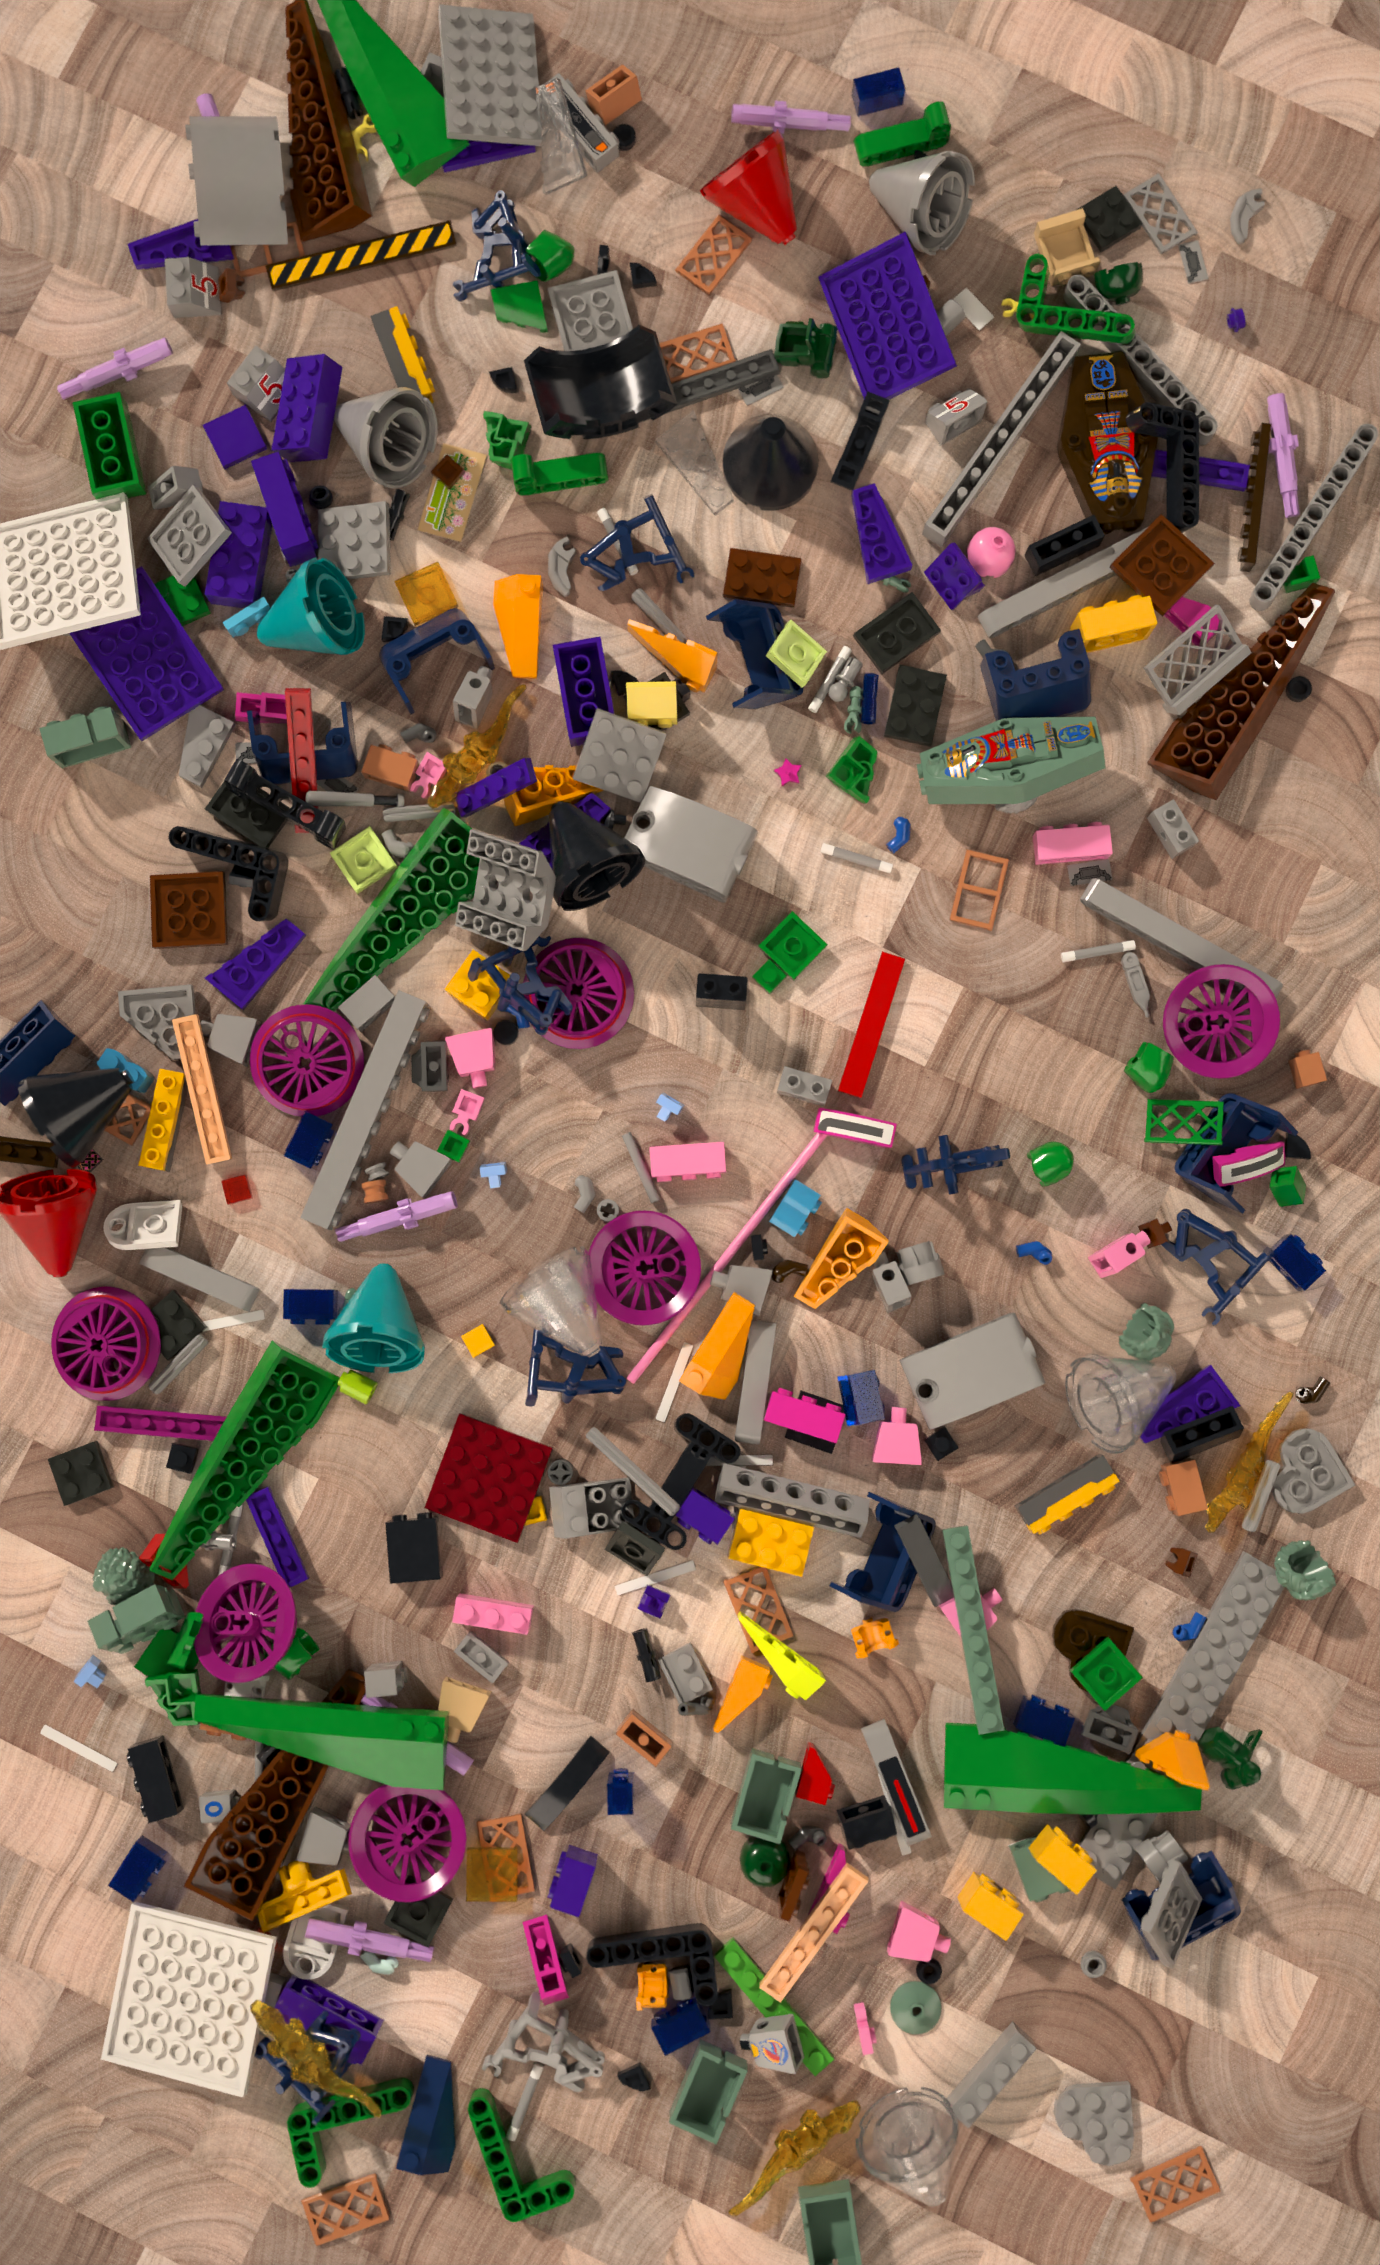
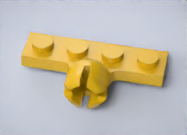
(302, 1894)

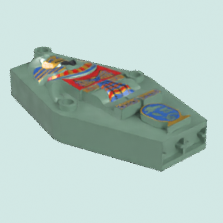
(1011, 760)

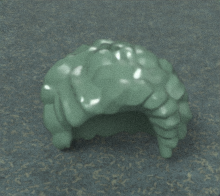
(1147, 1333)
(1303, 1571)
(121, 1575)

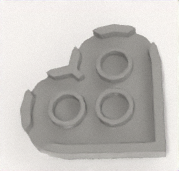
(1309, 1472)
(1099, 2118)

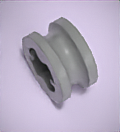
(376, 1172)
(604, 1203)

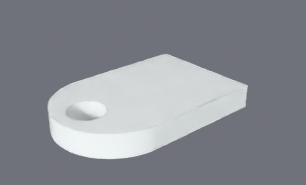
(145, 1225)
(319, 1953)

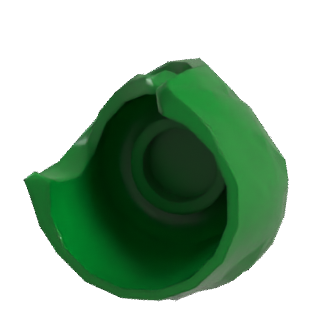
(552, 255)
(1150, 1067)
(1051, 1162)
(298, 1654)

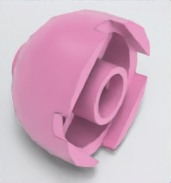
(991, 552)

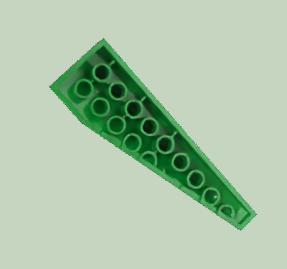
(371, 1741)
(1036, 1776)

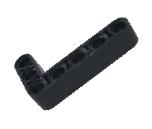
(1182, 457)
(239, 856)
(662, 1950)

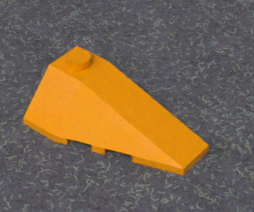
(519, 618)
(687, 661)
(551, 787)
(846, 1252)
(720, 1355)
(1176, 1756)

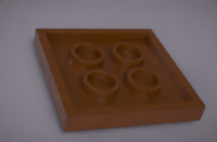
(1162, 565)
(188, 910)

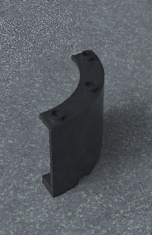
(601, 387)

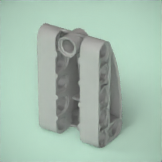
(691, 842)
(973, 1370)

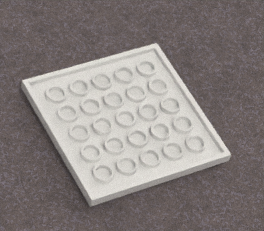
(67, 571)
(188, 1998)

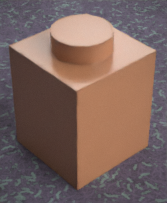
(1307, 1069)

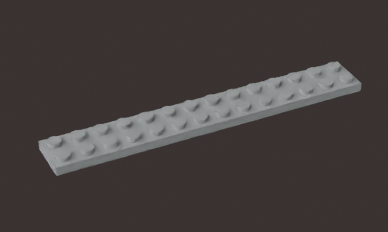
(1190, 1699)

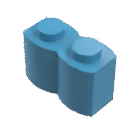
(115, 1059)
(795, 1208)

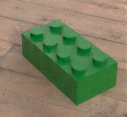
(109, 446)

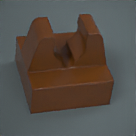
(228, 286)
(1155, 1232)
(1185, 1561)

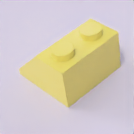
(652, 703)

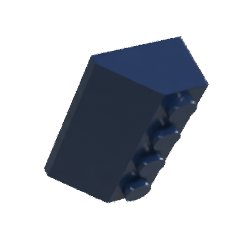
(30, 1048)

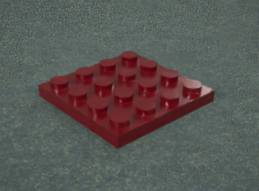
(488, 1478)

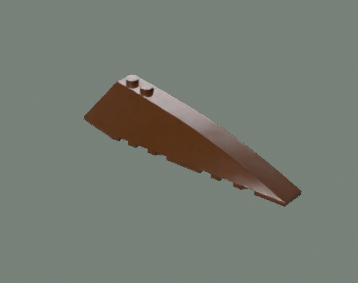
(326, 168)
(1220, 728)
(256, 1835)

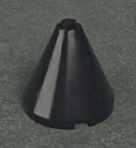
(770, 462)
(588, 858)
(74, 1108)

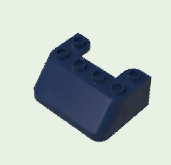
(1041, 690)
(1216, 1909)

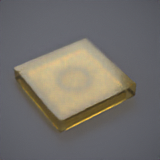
(426, 593)
(492, 1874)

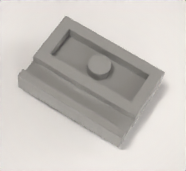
(685, 1673)

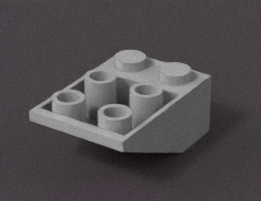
(589, 1507)

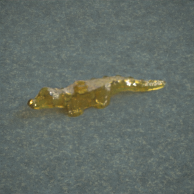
(477, 752)
(1247, 1470)
(307, 2059)
(799, 2147)

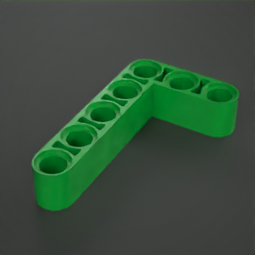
(1065, 315)
(340, 2116)
(507, 2166)

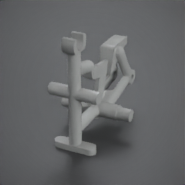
(566, 2074)

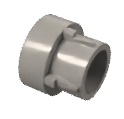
(919, 1263)
(1159, 1852)

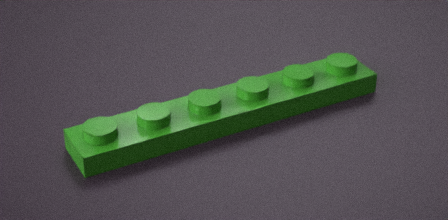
(748, 1978)

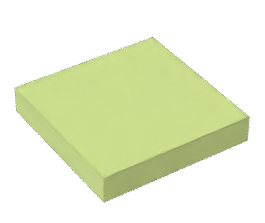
(796, 653)
(363, 860)

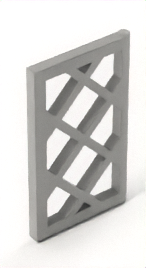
(1154, 231)

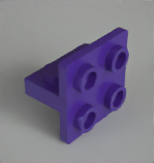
(953, 576)

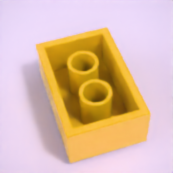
(1115, 623)
(770, 1542)

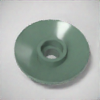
(915, 1995)

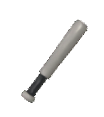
(326, 798)

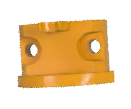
(873, 1636)
(652, 1986)

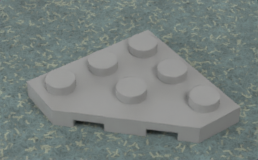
(153, 1011)

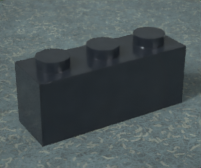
(1064, 545)
(1201, 1434)
(155, 1779)

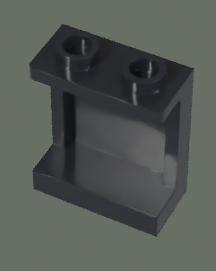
(721, 991)
(413, 1548)

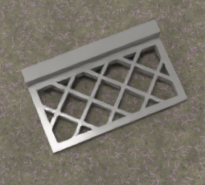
(1209, 675)

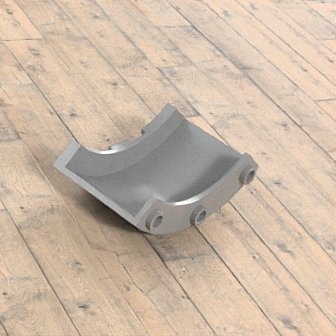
(237, 180)

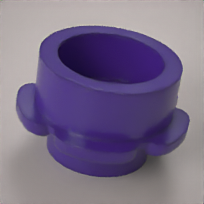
(1236, 319)

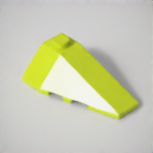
(794, 1670)

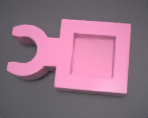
(431, 771)
(467, 1107)
(866, 2034)

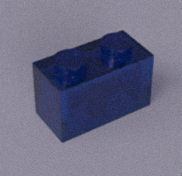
(878, 91)
(308, 1140)
(1296, 1262)
(310, 1304)
(861, 1397)
(1044, 1720)
(620, 1792)
(138, 1868)
(680, 2025)

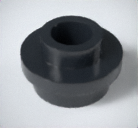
(320, 497)
(932, 1977)

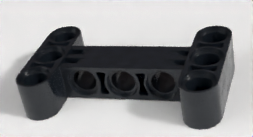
(245, 783)
(681, 1479)

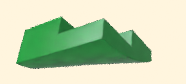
(520, 305)
(505, 437)
(855, 769)
(185, 1641)
(177, 1694)

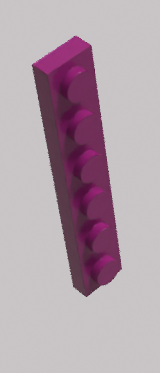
(157, 1423)

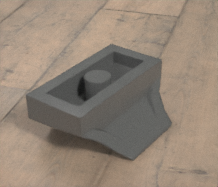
(431, 1067)
(1111, 1728)

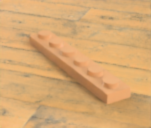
(202, 1089)
(813, 1932)

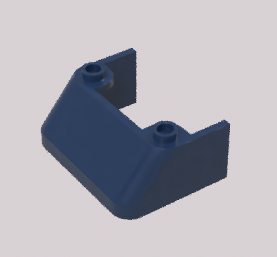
(756, 629)
(398, 653)
(334, 762)
(1241, 1123)
(889, 1568)

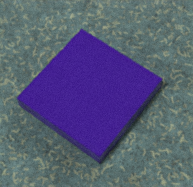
(234, 437)

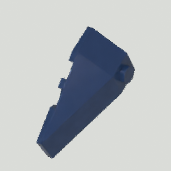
(430, 2129)

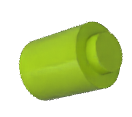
(357, 1386)

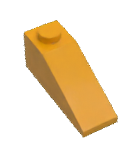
(745, 1687)

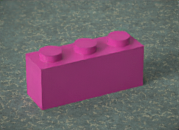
(804, 1415)

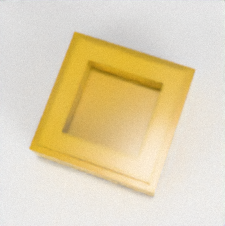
(478, 1340)
(537, 1512)

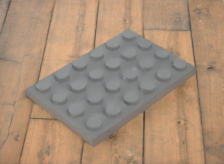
(489, 75)

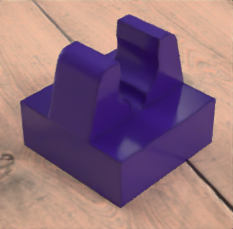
(653, 1601)

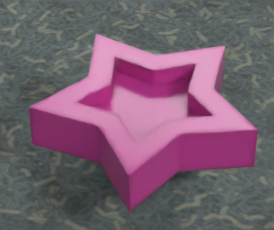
(788, 772)

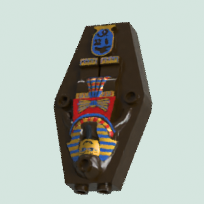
(1097, 450)

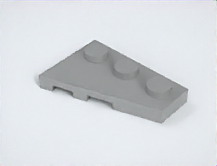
(203, 744)

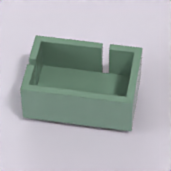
(85, 737)
(136, 1619)
(764, 1794)
(708, 2086)
(829, 2223)

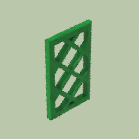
(1174, 1104)

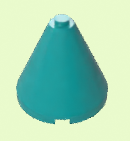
(315, 613)
(376, 1327)

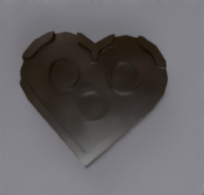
(1080, 1631)

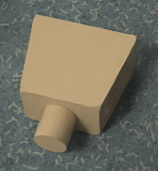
(464, 1704)

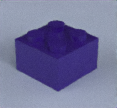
(704, 1516)
(575, 1875)

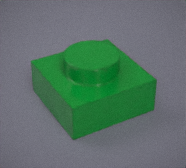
(769, 976)
(453, 1146)

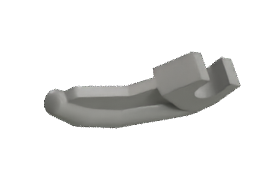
(1243, 211)
(558, 564)

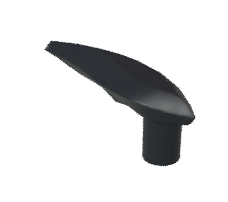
(612, 818)

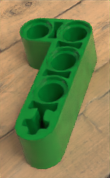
(904, 138)
(557, 473)

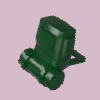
(806, 346)
(1232, 1756)

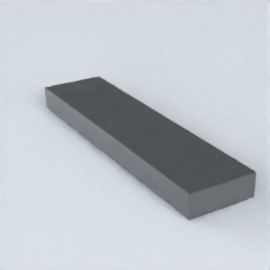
(925, 1560)

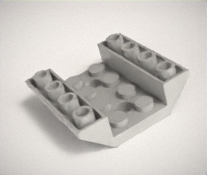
(508, 912)

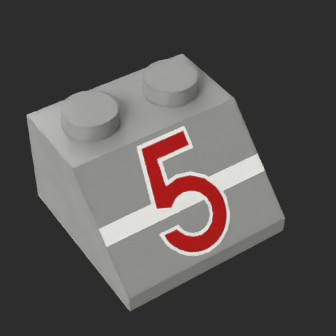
(192, 288)
(259, 383)
(955, 415)

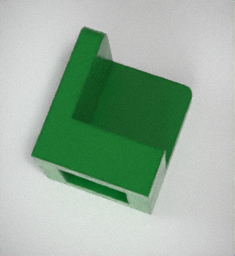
(1302, 575)
(1288, 1186)

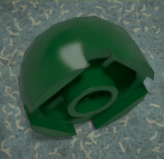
(1120, 282)
(764, 1861)

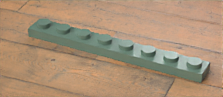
(973, 1629)

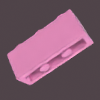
(1072, 843)
(687, 1161)
(493, 1613)

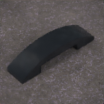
(860, 441)
(567, 1783)

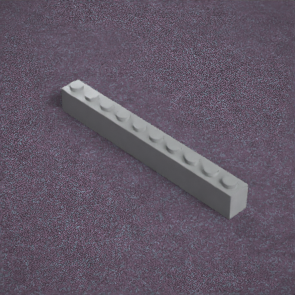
(1001, 439)
(365, 1110)

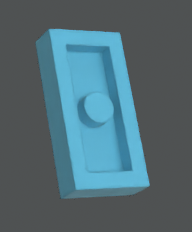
(241, 621)

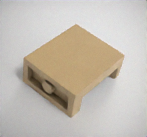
(1066, 247)

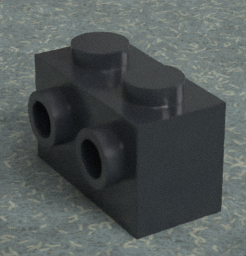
(866, 1822)

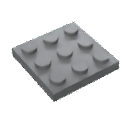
(590, 311)
(189, 535)
(356, 539)
(619, 755)
(1171, 1913)

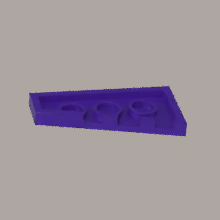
(175, 243)
(879, 540)
(541, 839)
(256, 964)
(1192, 1400)

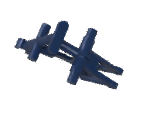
(511, 236)
(622, 532)
(514, 993)
(951, 1163)
(1223, 1241)
(573, 1385)
(317, 2032)

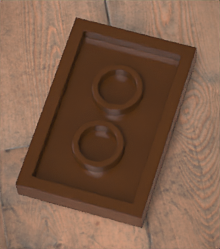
(762, 577)
(793, 1883)

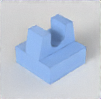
(668, 1106)
(493, 1172)
(90, 1673)

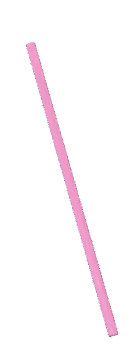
(727, 1256)

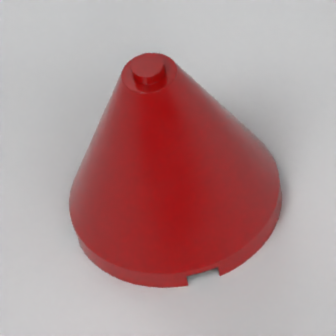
(758, 190)
(49, 1214)

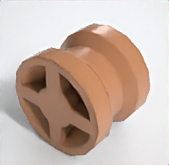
(374, 1191)

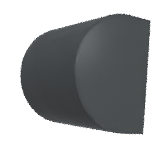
(681, 1982)

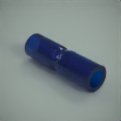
(869, 704)

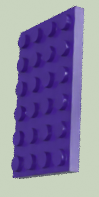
(887, 319)
(149, 663)

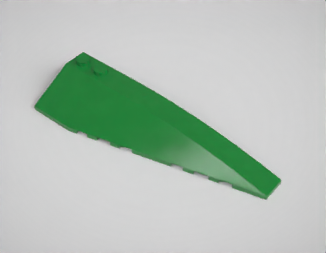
(394, 92)
(408, 907)
(276, 1409)

